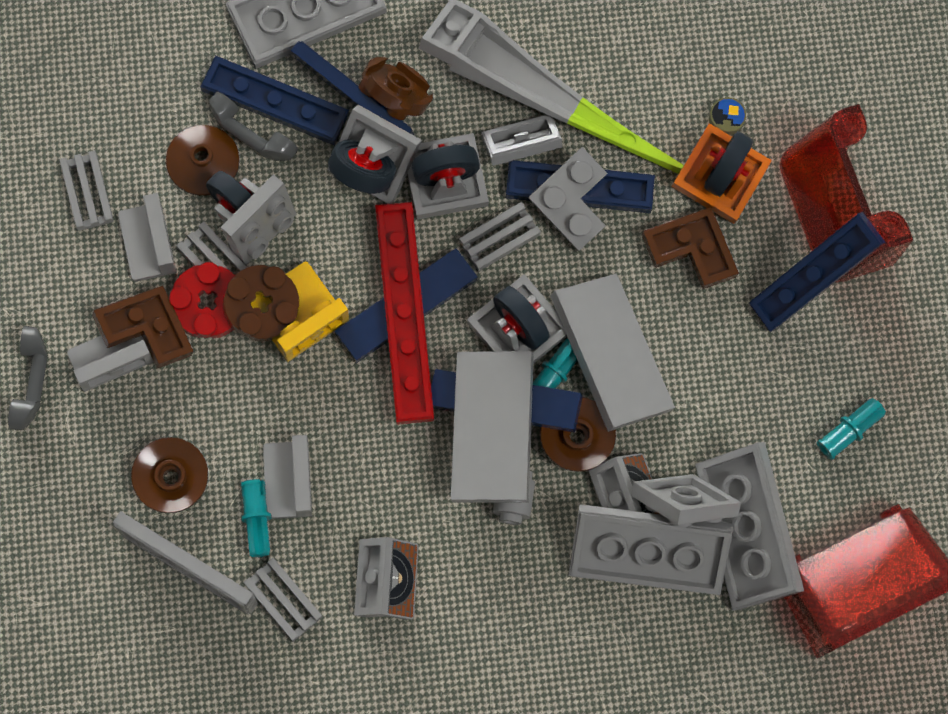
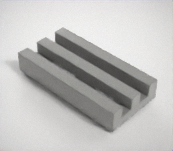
(523, 142)
(79, 162)
(525, 220)
(194, 238)
(262, 574)

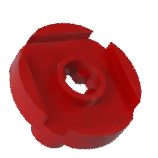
(186, 295)

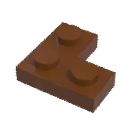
(697, 237)
(145, 316)

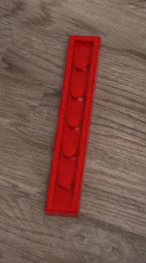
(404, 313)

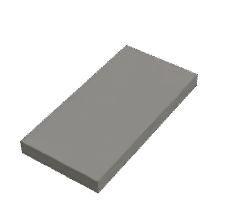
(275, 26)
(612, 352)
(492, 427)
(649, 550)
(761, 553)
(185, 563)

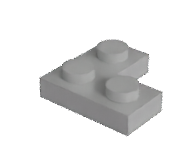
(561, 198)

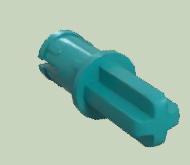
(557, 368)
(851, 428)
(256, 517)

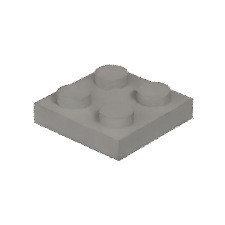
(685, 500)

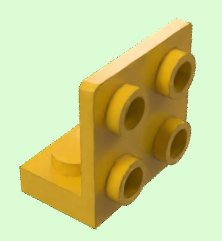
(316, 316)

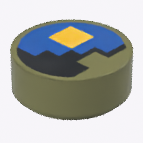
(728, 115)

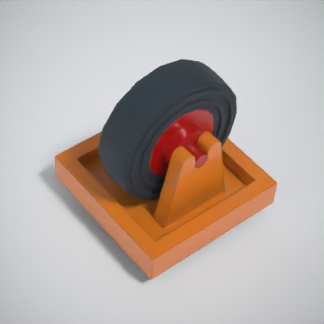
(722, 172)

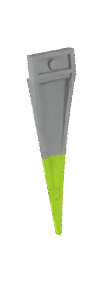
(491, 58)

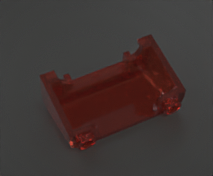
(829, 193)
(868, 580)

